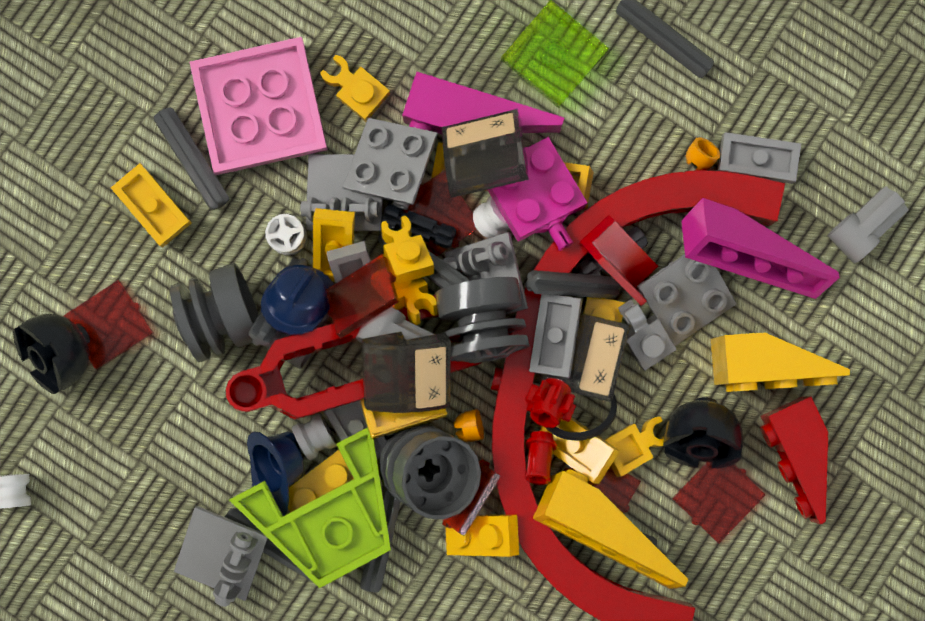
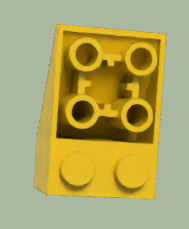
(760, 357)

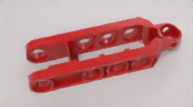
(264, 384)

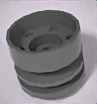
(209, 315)
(481, 315)
(442, 484)

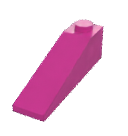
(441, 103)
(745, 247)

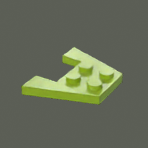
(333, 530)

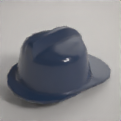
(296, 299)
(277, 462)

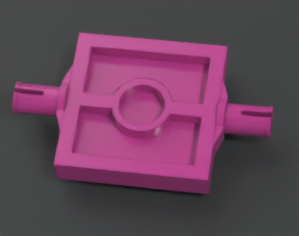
(544, 199)

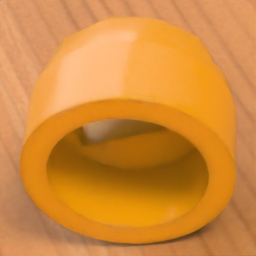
(702, 154)
(471, 426)

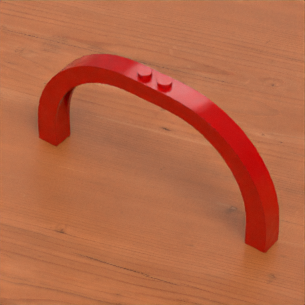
(631, 204)

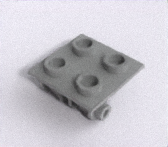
(390, 161)
(326, 191)
(486, 260)
(686, 297)
(220, 555)

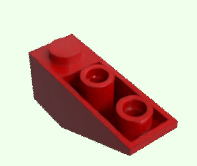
(803, 450)

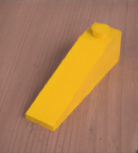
(594, 521)

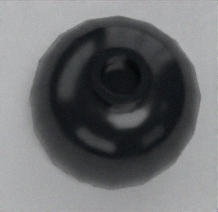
(54, 348)
(703, 433)

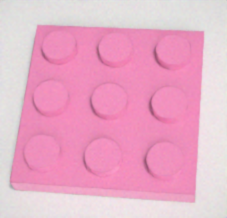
(258, 106)

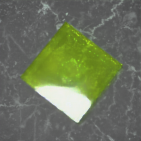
(554, 53)

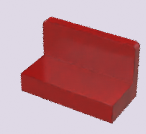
(619, 256)

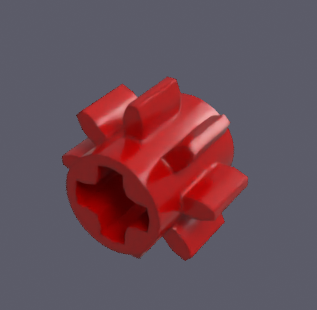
(550, 402)

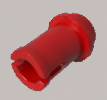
(540, 447)

